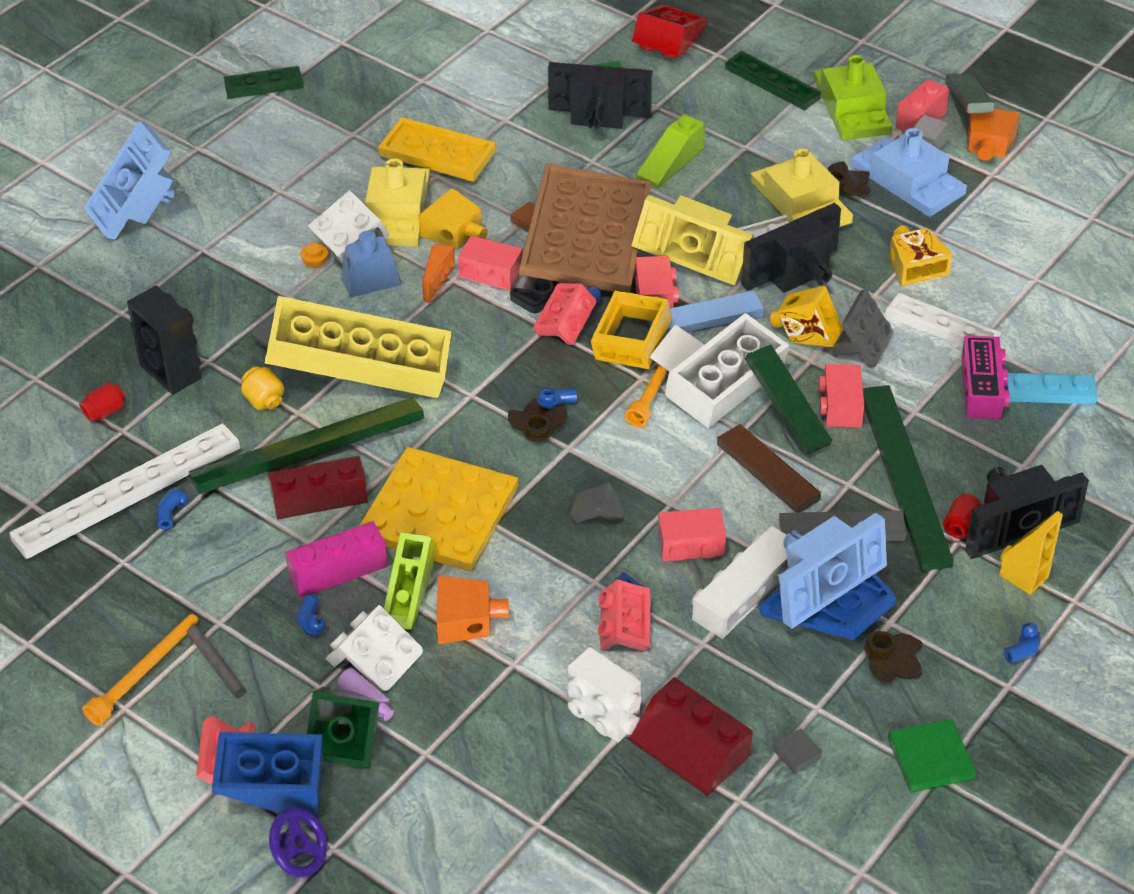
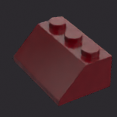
(317, 487)
(692, 736)

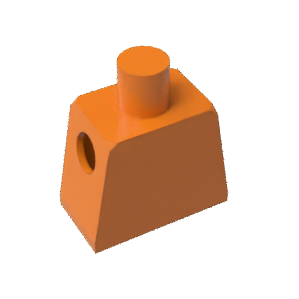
(992, 133)
(466, 609)

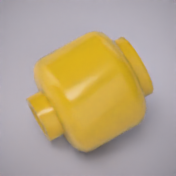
(262, 388)

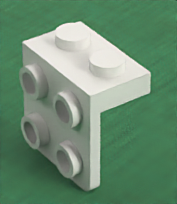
(376, 648)

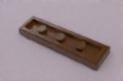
(768, 468)

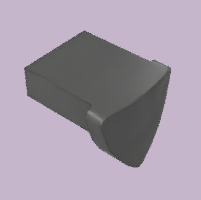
(597, 502)

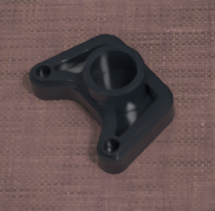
(533, 298)

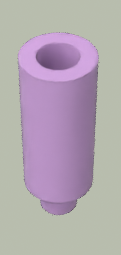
(353, 681)

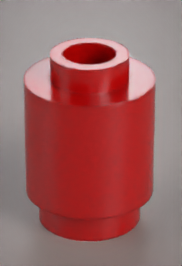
(102, 402)
(959, 516)

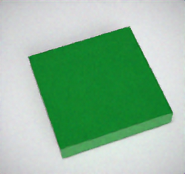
(931, 755)

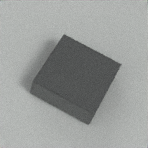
(797, 750)

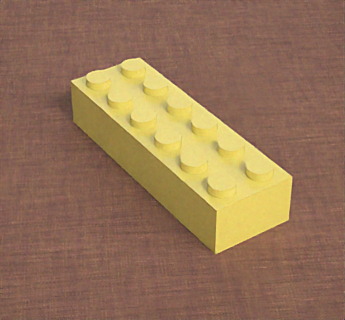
(358, 347)

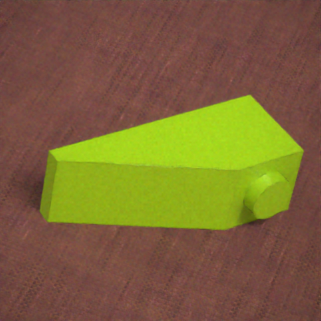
(673, 151)
(409, 578)

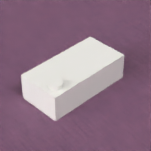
(717, 375)

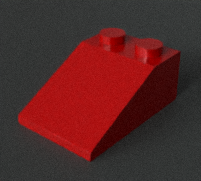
(667, 30)

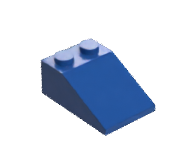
(270, 769)

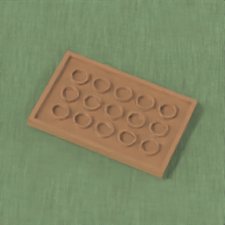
(584, 228)

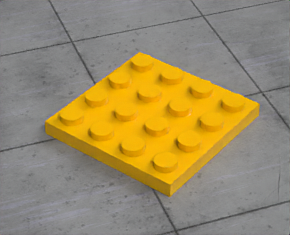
(444, 501)

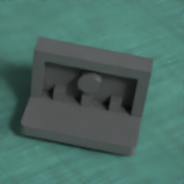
(864, 331)

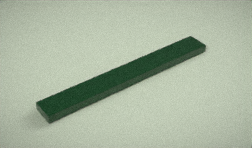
(305, 445)
(906, 479)

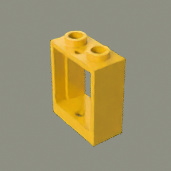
(628, 350)

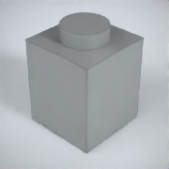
(933, 130)

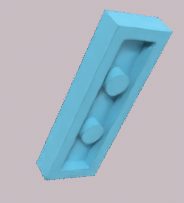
(1052, 388)

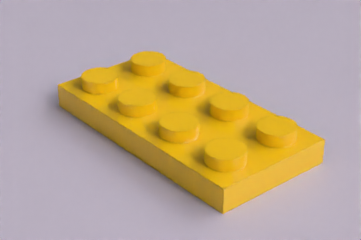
(437, 149)

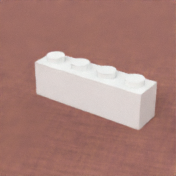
(741, 584)

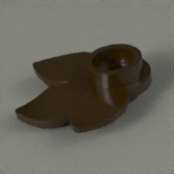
(850, 182)
(537, 421)
(894, 657)

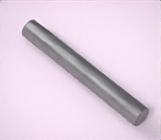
(216, 661)

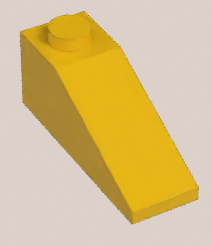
(1030, 558)

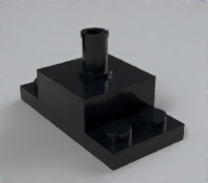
(599, 93)
(793, 251)
(1019, 504)

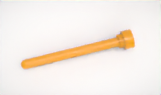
(639, 411)
(99, 708)

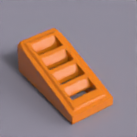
(438, 268)

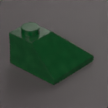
(346, 725)

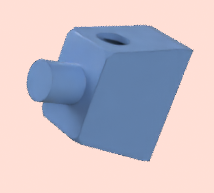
(368, 266)

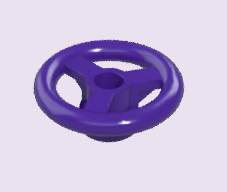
(294, 842)

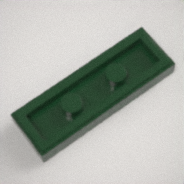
(263, 82)

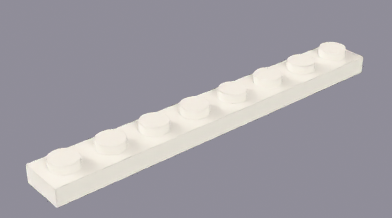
(123, 491)

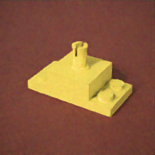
(800, 187)
(398, 199)
(692, 237)

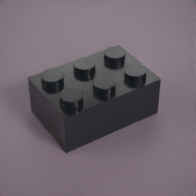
(164, 339)

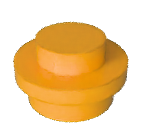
(314, 255)

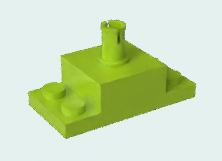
(854, 99)

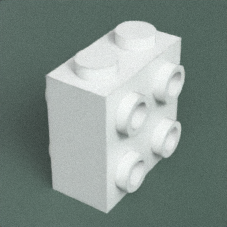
(344, 223)
(604, 694)

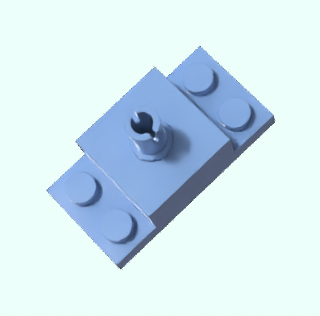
(911, 171)
(132, 183)
(829, 564)

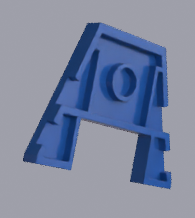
(846, 615)

